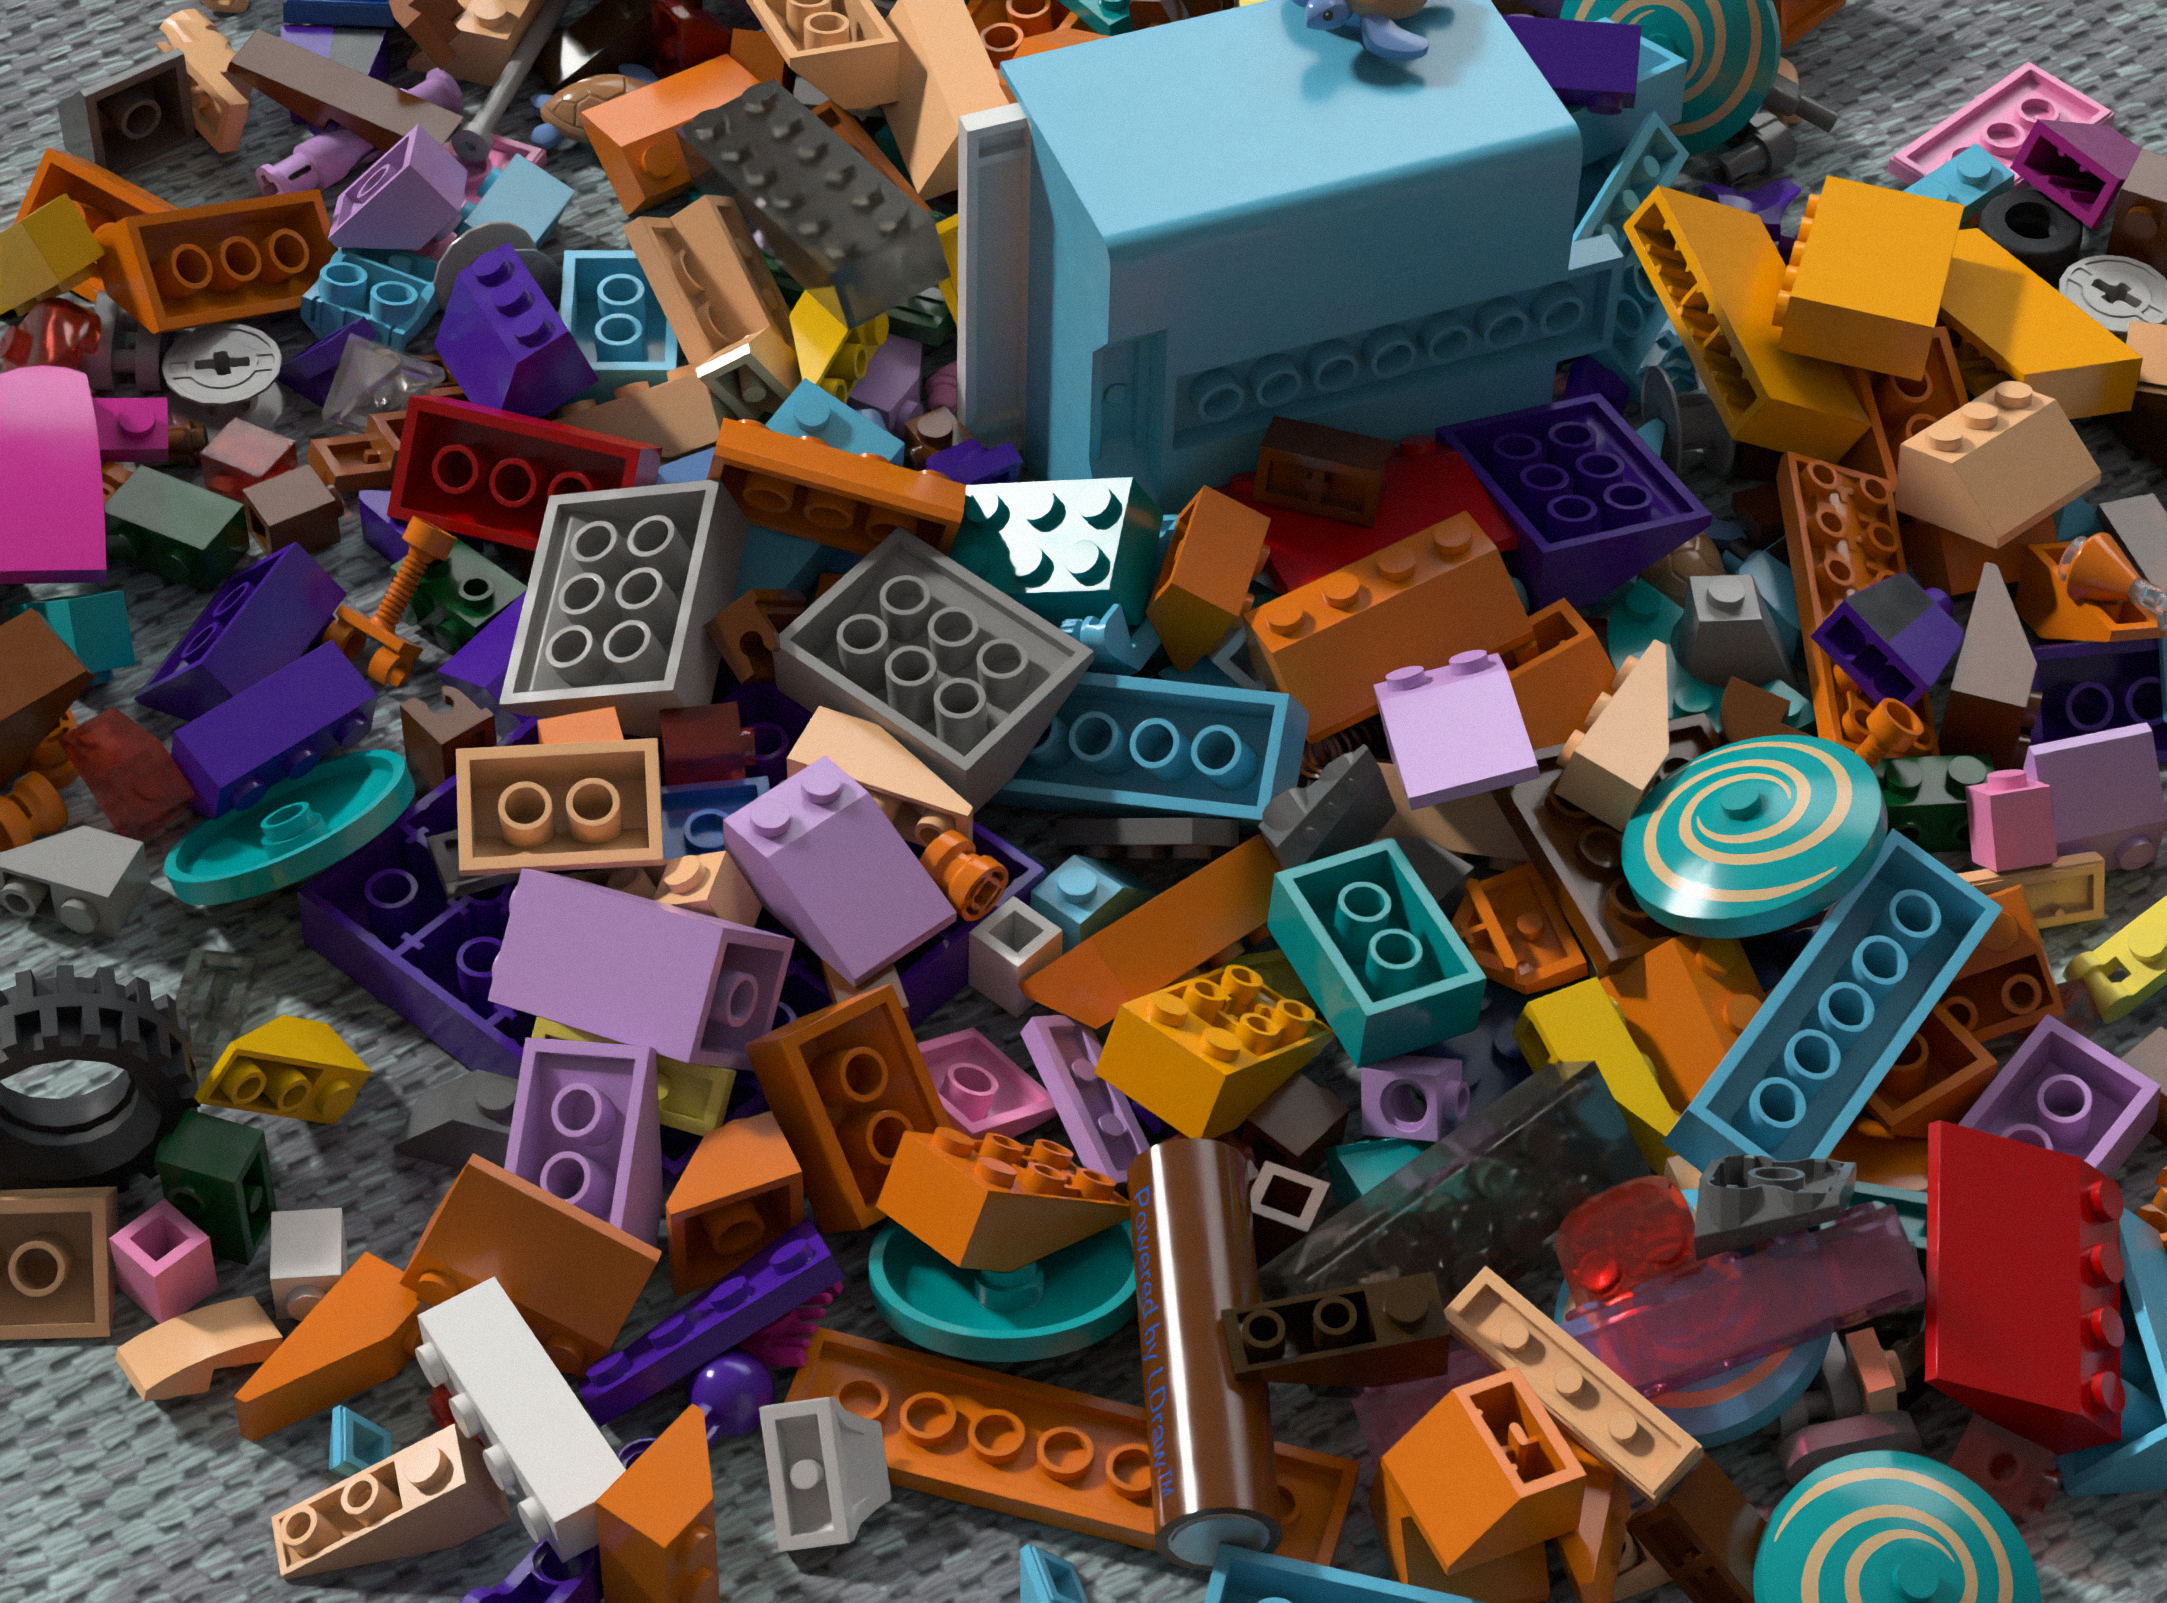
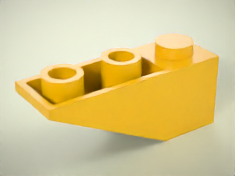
(45, 255)
(829, 351)
(1588, 1026)
(287, 1071)

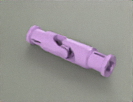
(331, 155)

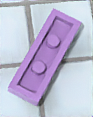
(1089, 1107)

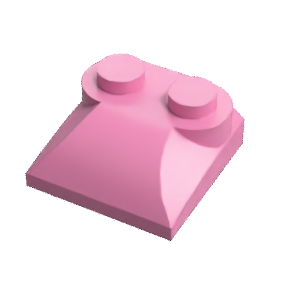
(984, 1087)

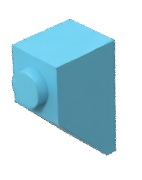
(1088, 897)

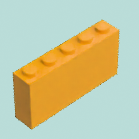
(1867, 277)
(1721, 291)
(2023, 330)

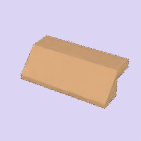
(940, 78)
(709, 276)

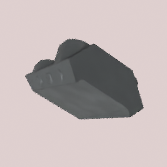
(1332, 814)
(1759, 1199)

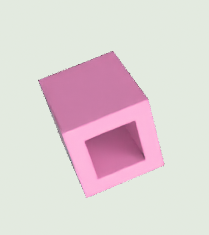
(2011, 822)
(164, 1262)

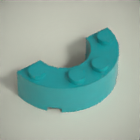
(1649, 615)

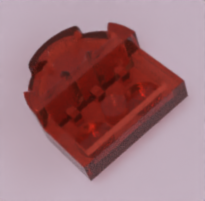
(51, 335)
(1627, 1239)

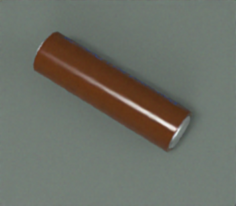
(1204, 1429)

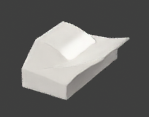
(822, 1471)

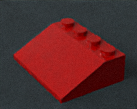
(1423, 489)
(2024, 1287)

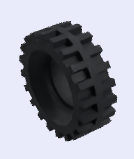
(109, 1131)

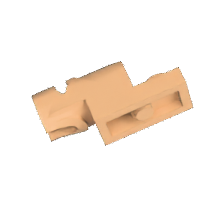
(216, 95)

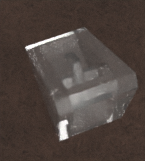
(375, 381)

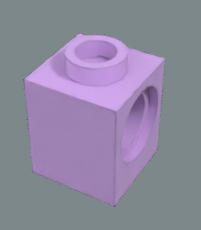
(1389, 1105)

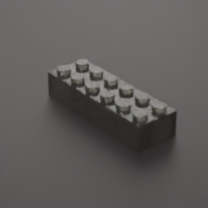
(814, 203)
(1474, 1197)

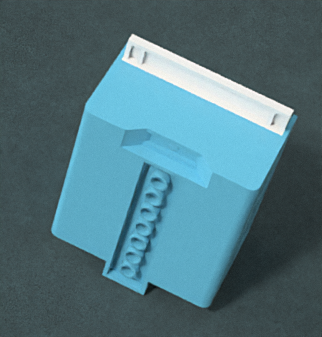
(1262, 232)

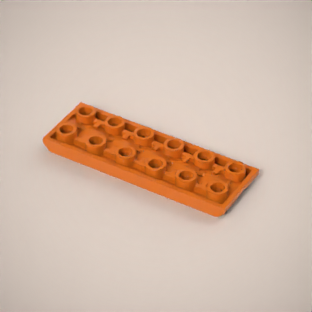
(1838, 543)

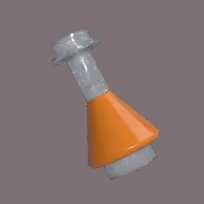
(2101, 572)

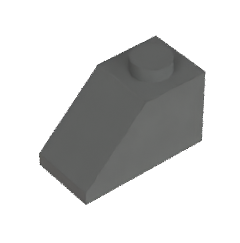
(461, 1120)

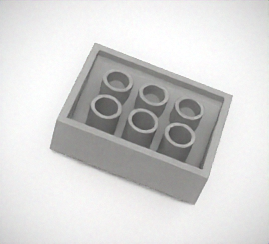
(625, 602)
(933, 662)

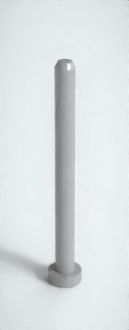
(474, 139)

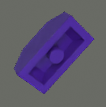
(1766, 202)

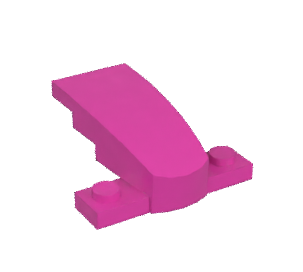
(53, 472)

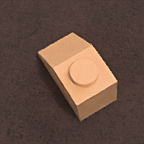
(753, 374)

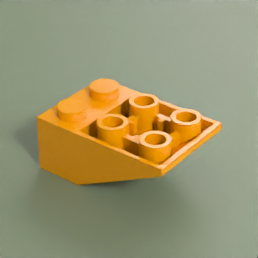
(1209, 1049)

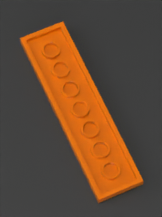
(1041, 1446)

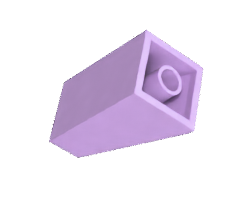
(638, 970)

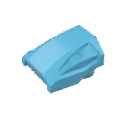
(382, 285)

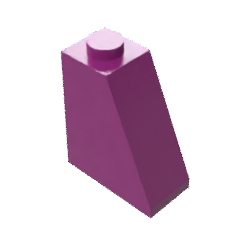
(2077, 166)

